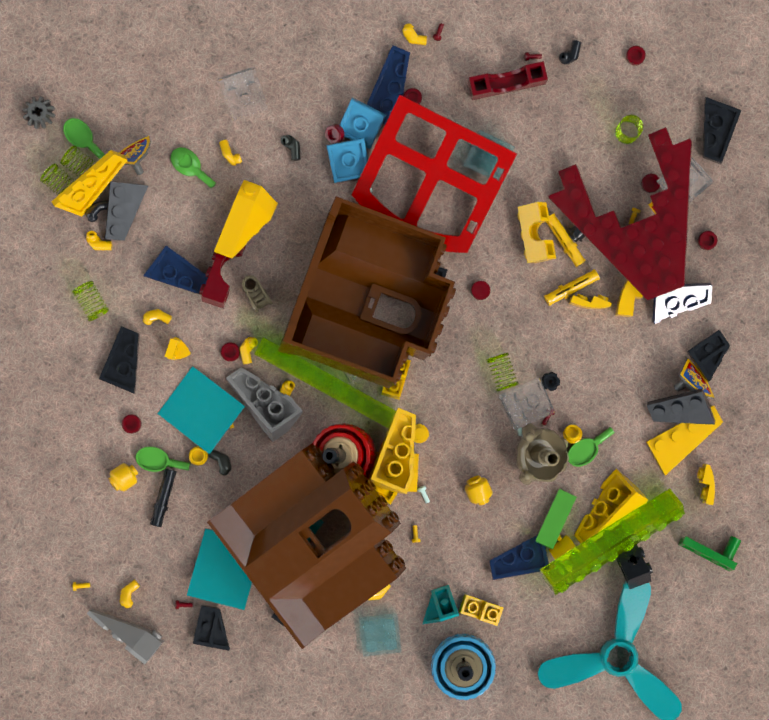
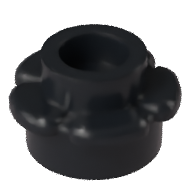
(576, 234)
(555, 381)

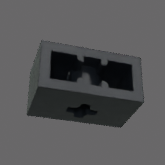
(635, 574)

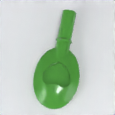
(81, 135)
(189, 165)
(587, 449)
(156, 460)

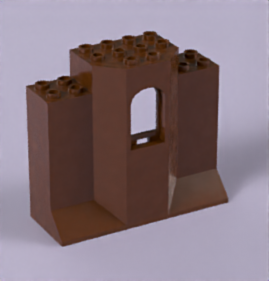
(359, 260)
(269, 541)

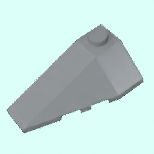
(268, 406)
(139, 640)

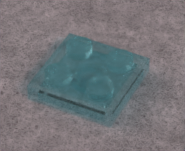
(380, 634)

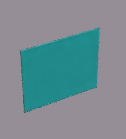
(201, 410)
(218, 575)

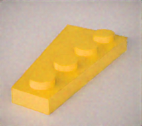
(86, 189)
(677, 442)

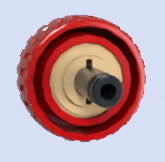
(346, 444)

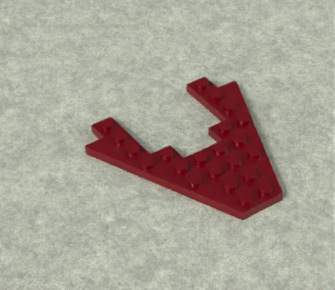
(652, 249)

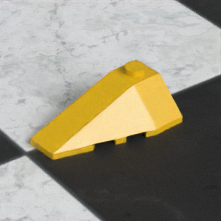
(248, 214)
(394, 461)
(615, 501)

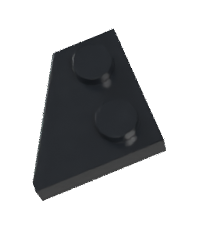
(709, 354)
(210, 629)

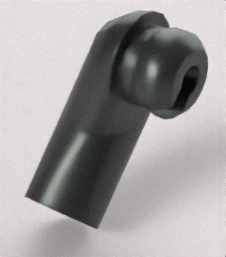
(293, 145)
(223, 461)

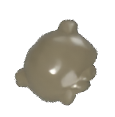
(541, 455)

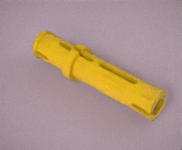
(565, 240)
(591, 277)

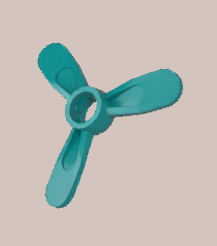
(580, 666)

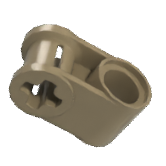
(256, 294)

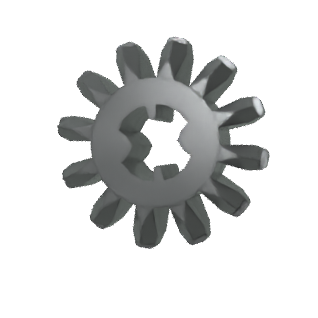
(32, 108)

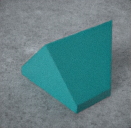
(440, 606)

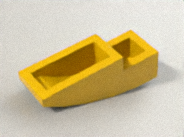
(626, 300)

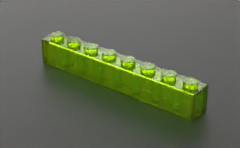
(326, 383)
(612, 541)

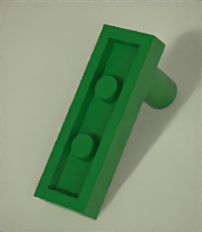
(723, 561)

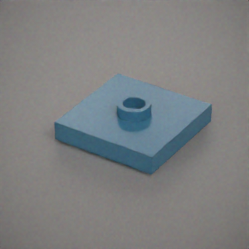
(362, 122)
(347, 159)

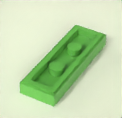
(555, 519)

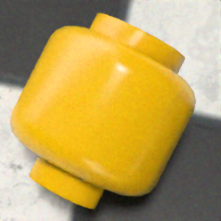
(123, 477)
(478, 490)

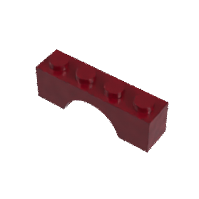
(519, 79)
(216, 289)

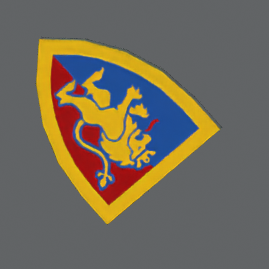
(136, 153)
(693, 379)

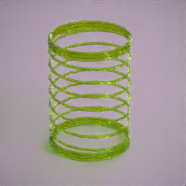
(633, 119)
(73, 153)
(55, 169)
(103, 311)
(490, 360)

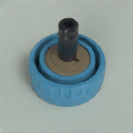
(463, 666)

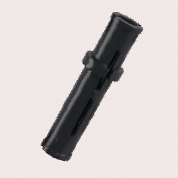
(163, 497)

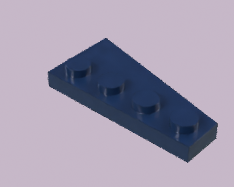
(390, 82)

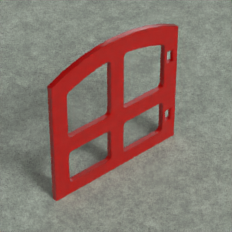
(435, 170)

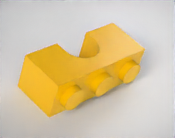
(530, 218)

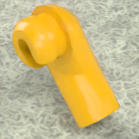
(96, 243)
(156, 314)
(245, 349)
(287, 387)
(125, 596)

